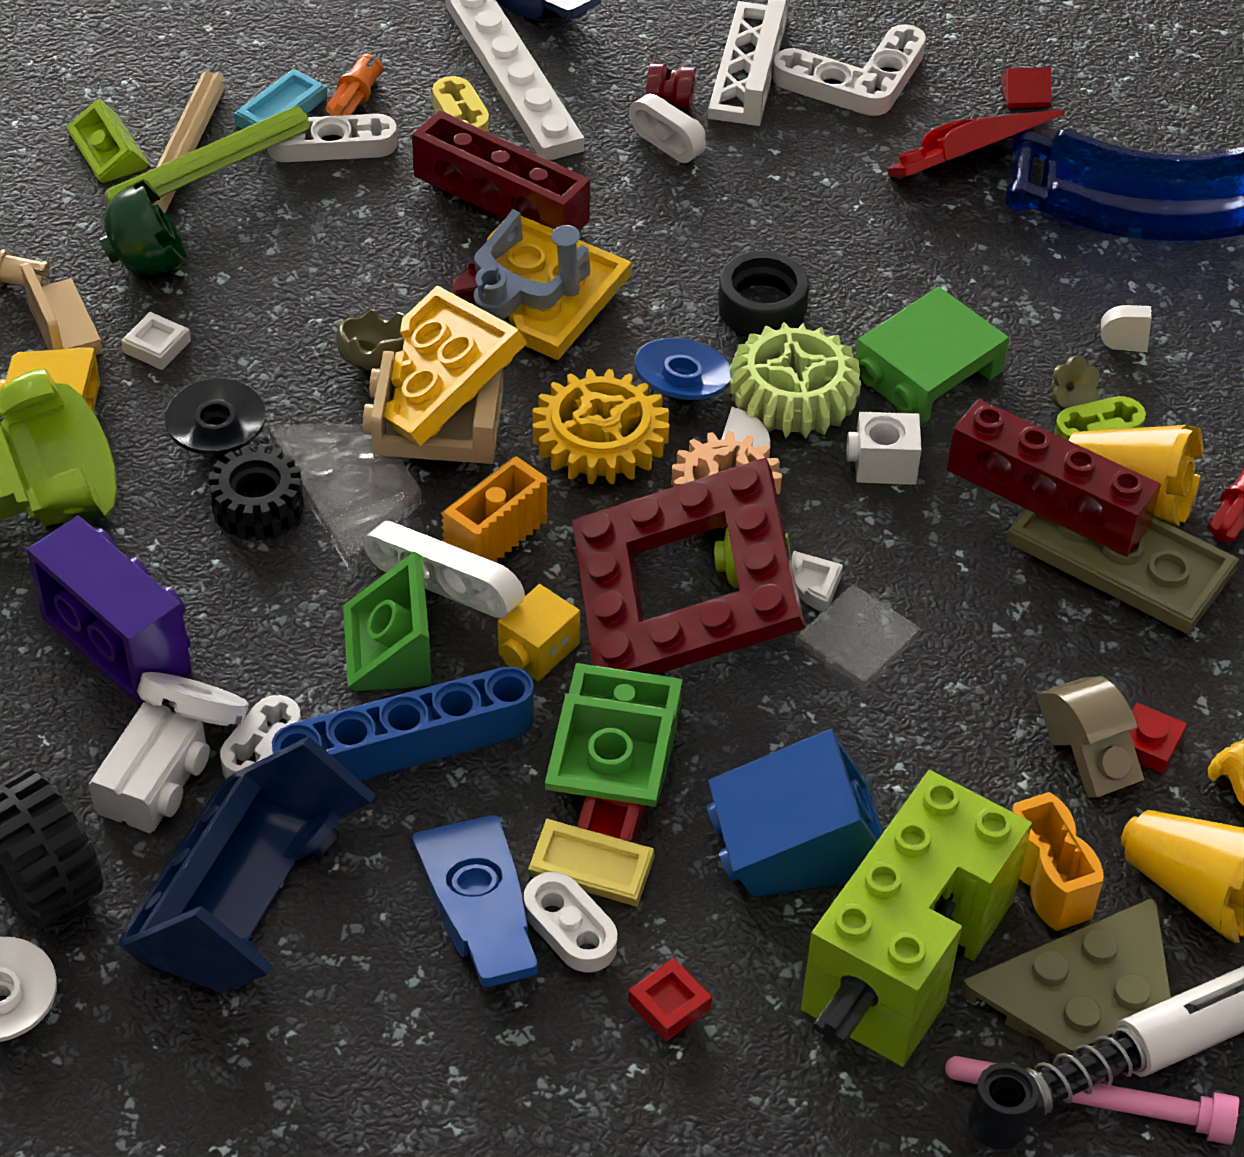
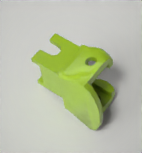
(52, 453)

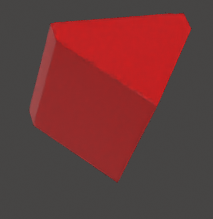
(1027, 87)

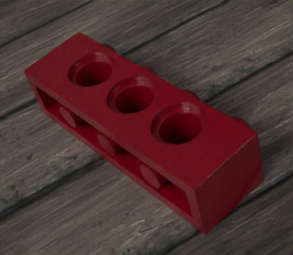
(498, 173)
(1053, 477)

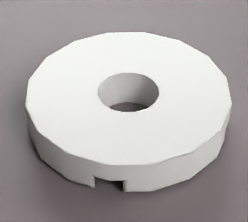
(193, 698)

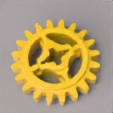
(598, 434)

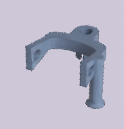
(502, 291)

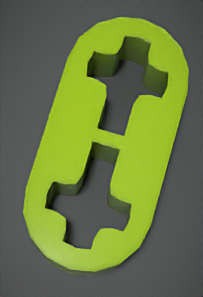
(1100, 415)

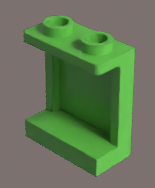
(929, 352)

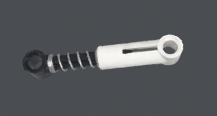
(1139, 1044)

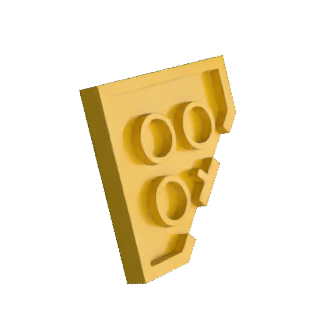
(536, 259)
(445, 361)

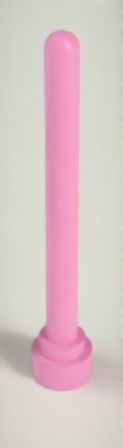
(1210, 1116)

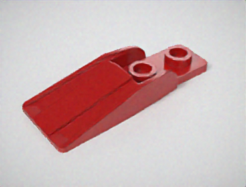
(963, 137)

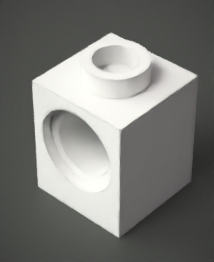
(885, 448)

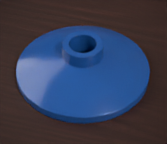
(682, 368)

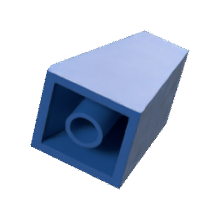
(794, 818)

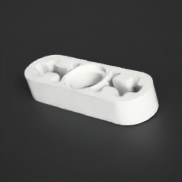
(374, 139)

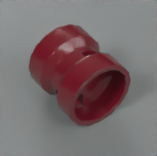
(672, 85)

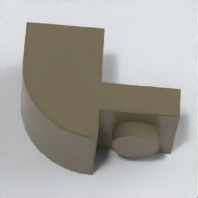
(1096, 724)

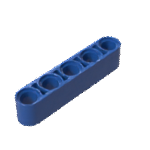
(422, 723)

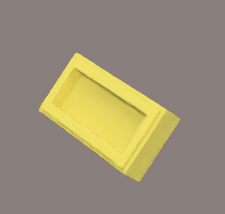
(594, 861)

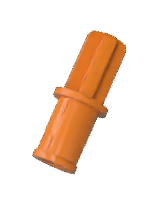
(354, 86)

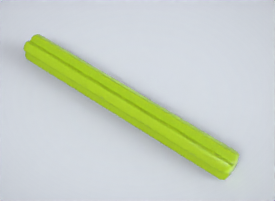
(220, 153)

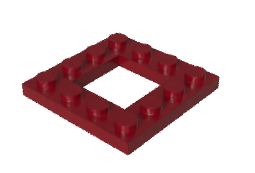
(759, 612)

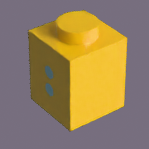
(539, 632)

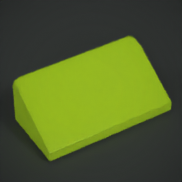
(106, 143)

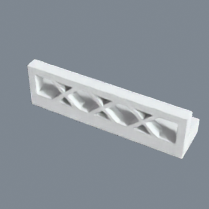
(758, 64)

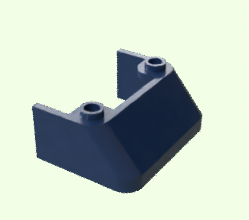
(236, 861)

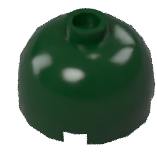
(141, 233)

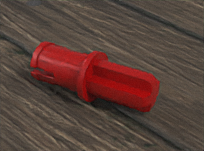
(1230, 515)

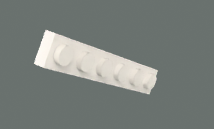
(517, 78)

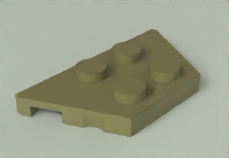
(1081, 981)

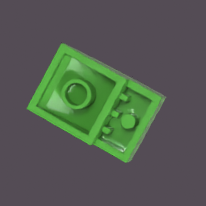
(615, 735)

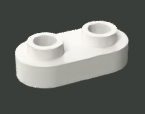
(667, 128)
(575, 924)

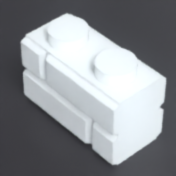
(149, 767)

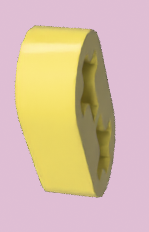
(468, 103)

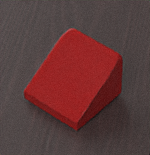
(611, 817)

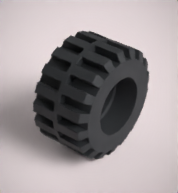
(43, 851)

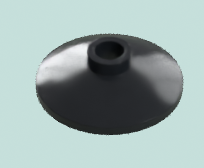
(215, 416)

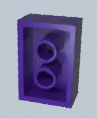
(109, 606)

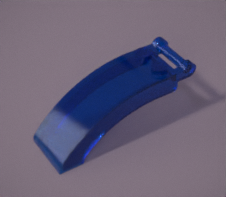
(1130, 189)

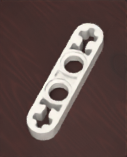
(448, 569)

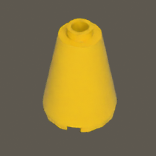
(1159, 454)
(1193, 863)

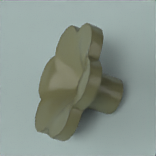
(1075, 383)

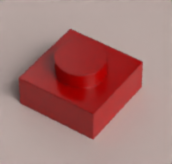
(1155, 737)
(669, 999)

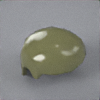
(365, 339)

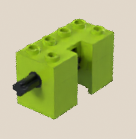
(894, 931)

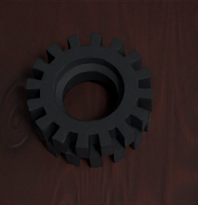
(259, 513)

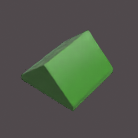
(389, 631)

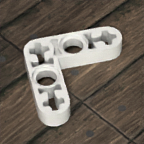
(795, 68)

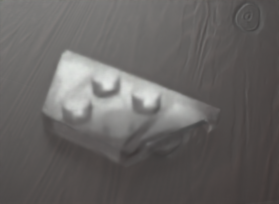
(346, 482)

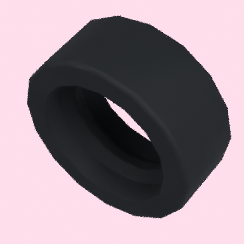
(760, 269)

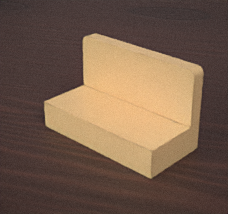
(60, 313)

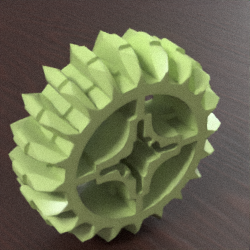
(795, 379)

